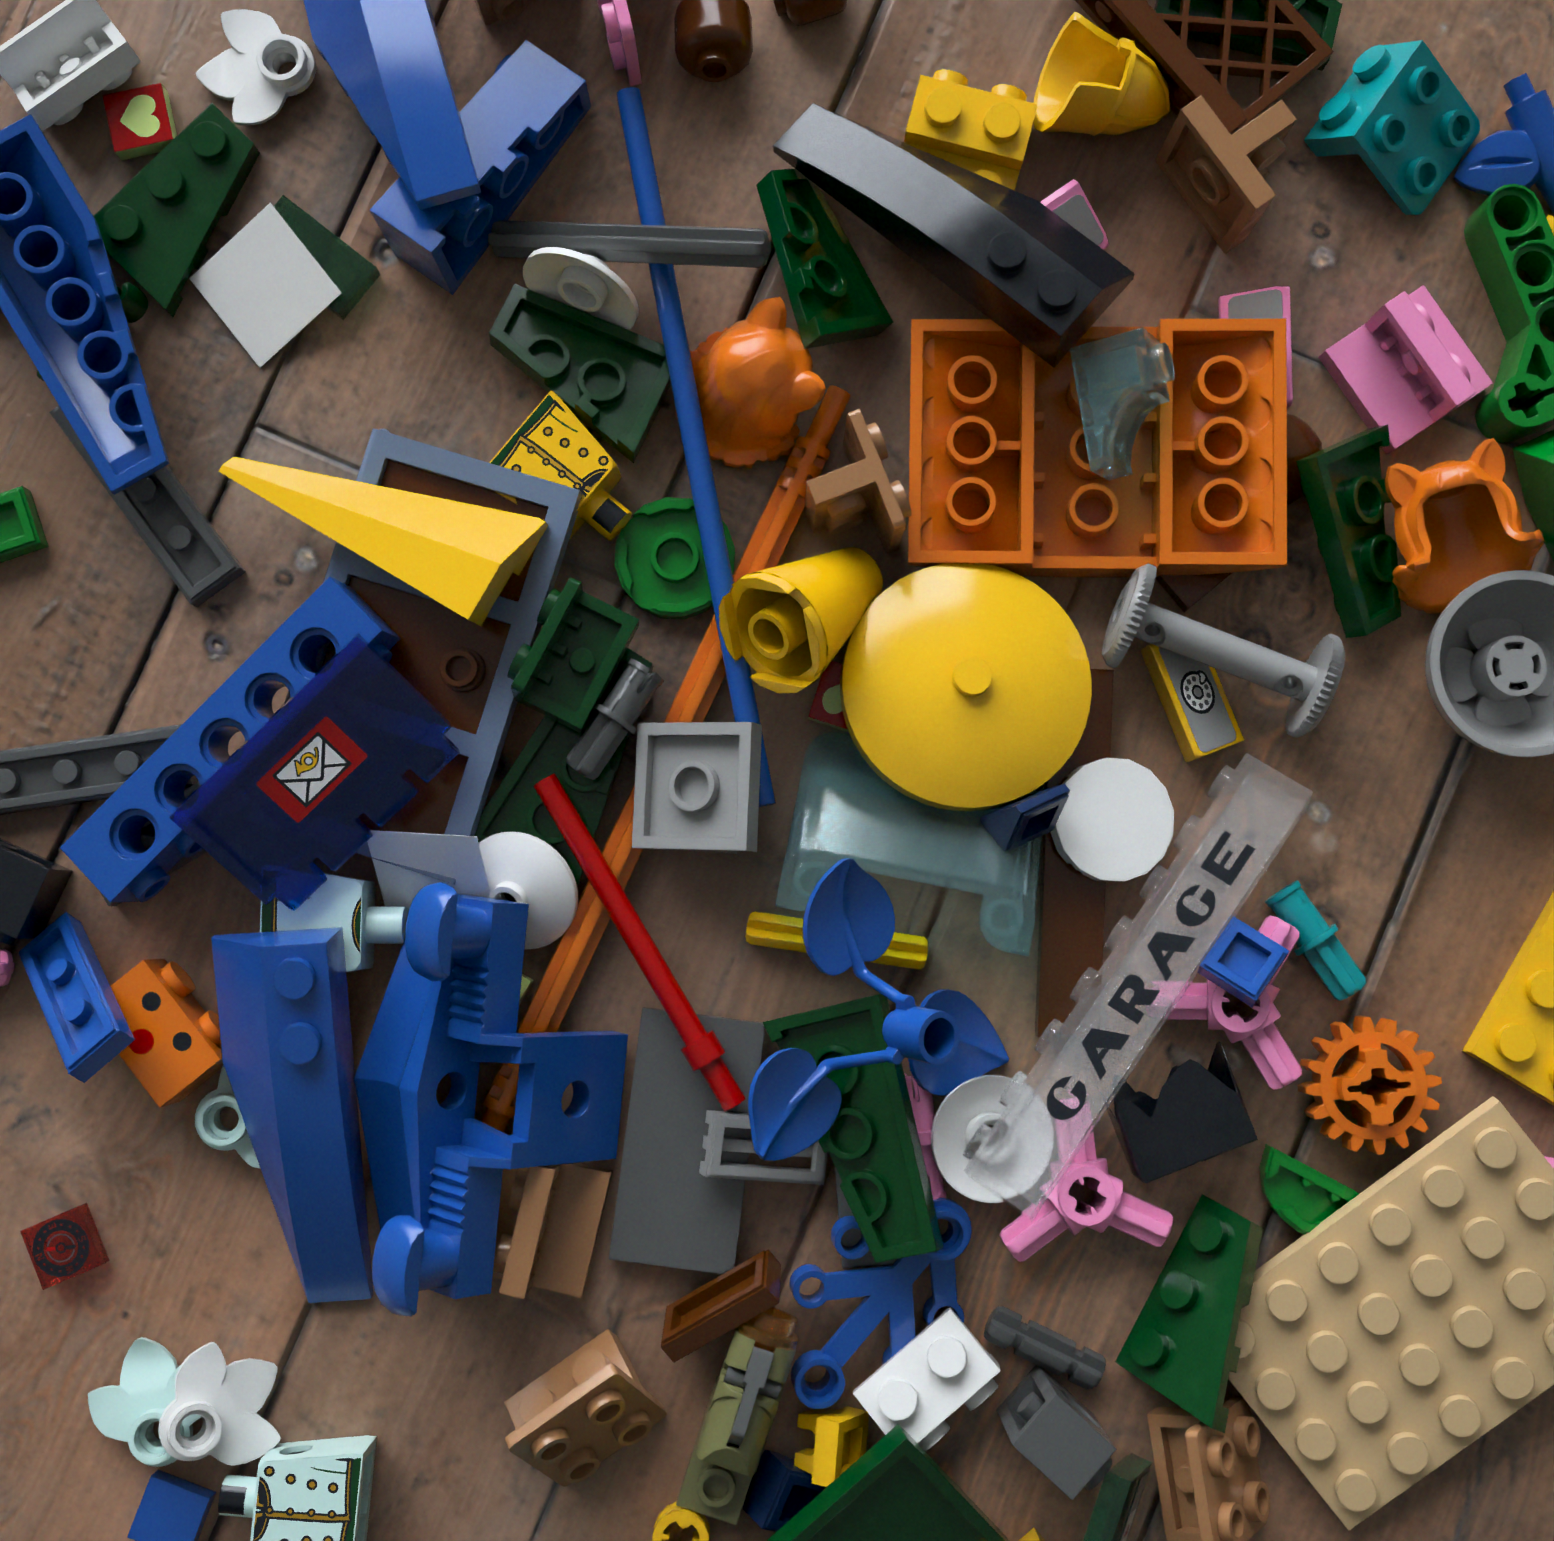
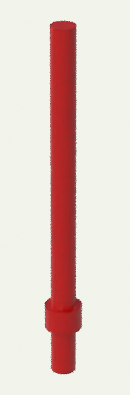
(701, 1047)

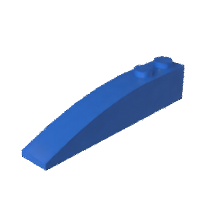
(399, 81)
(69, 310)
(296, 1090)

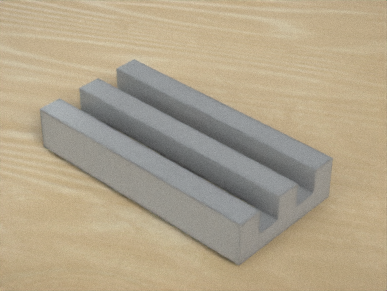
(715, 1143)

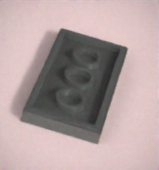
(663, 1204)

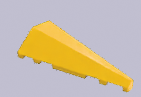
(432, 543)

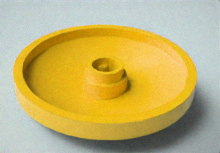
(965, 686)

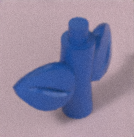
(1519, 154)

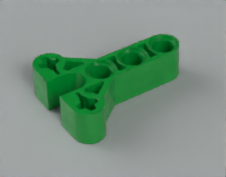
(1528, 357)

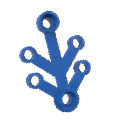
(886, 1292)

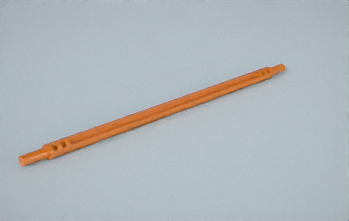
(689, 705)

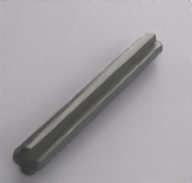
(635, 242)

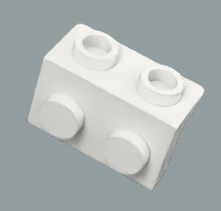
(65, 61)
(930, 1381)

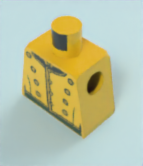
(562, 450)

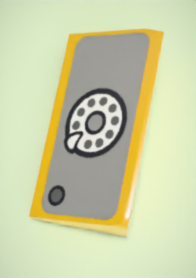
(1192, 702)

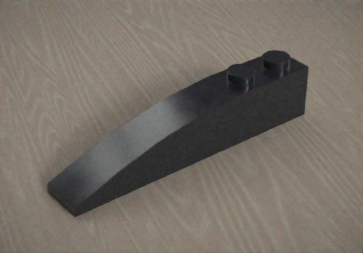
(969, 232)

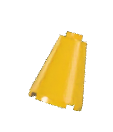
(798, 615)

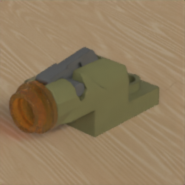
(739, 1416)

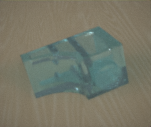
(1116, 389)

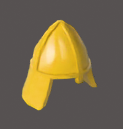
(1098, 84)

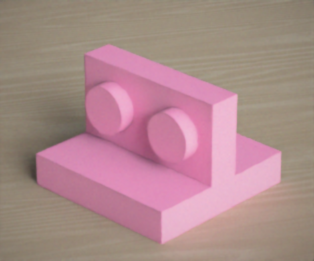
(1405, 367)

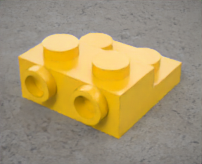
(972, 126)

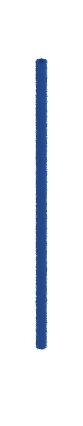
(689, 414)

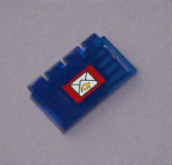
(312, 774)

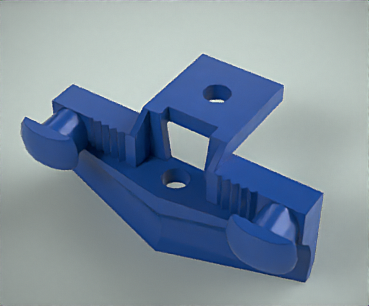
(434, 1162)

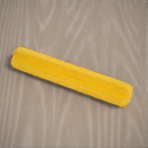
(787, 934)

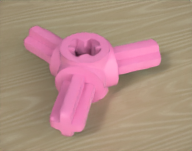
(1258, 1029)
(1108, 1208)

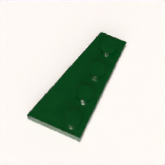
(517, 804)
(875, 1129)

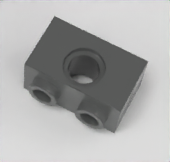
(1056, 1433)

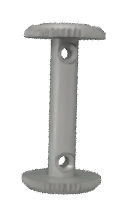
(1308, 683)

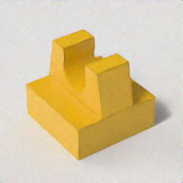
(838, 1442)

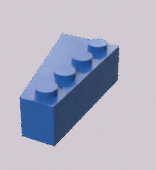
(513, 136)

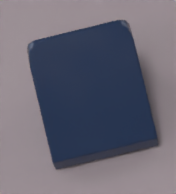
(1026, 818)
(778, 1491)

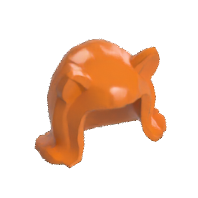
(754, 386)
(1456, 527)

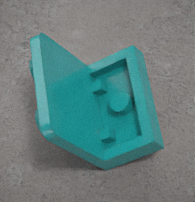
(1400, 120)

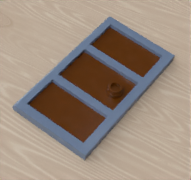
(440, 652)

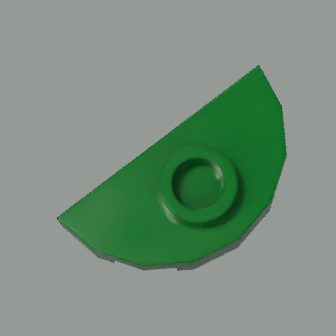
(1299, 1192)

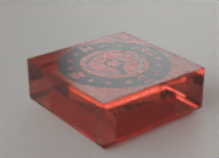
(64, 1246)

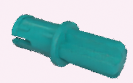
(1318, 942)

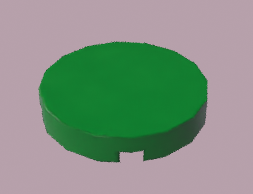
(663, 560)

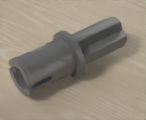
(613, 720)

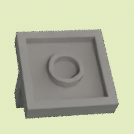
(697, 786)

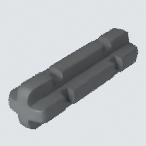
(1045, 1347)

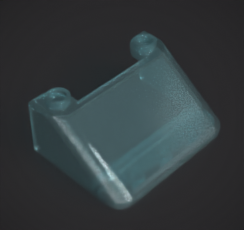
(855, 814)

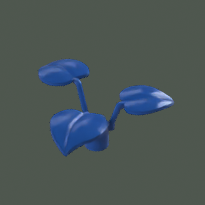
(943, 1038)

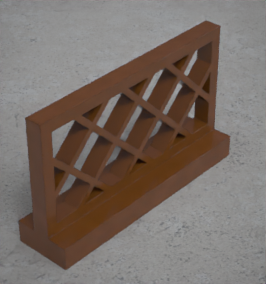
(1191, 76)

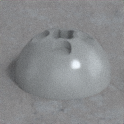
(1503, 621)

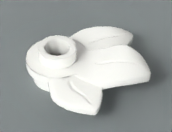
(251, 67)
(228, 1406)

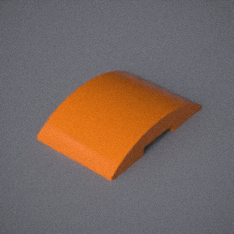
(1009, 475)

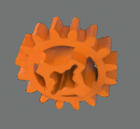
(1376, 1107)

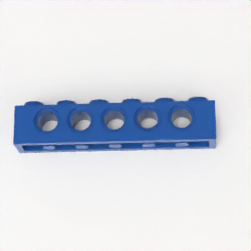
(110, 840)

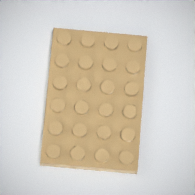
(1408, 1316)

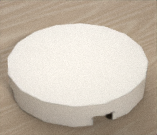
(1114, 820)

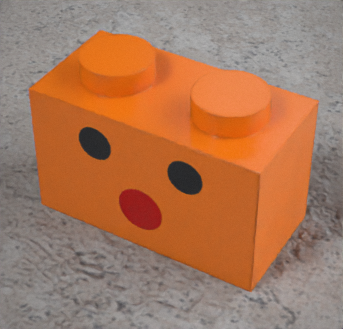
(174, 1037)

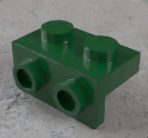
(571, 655)

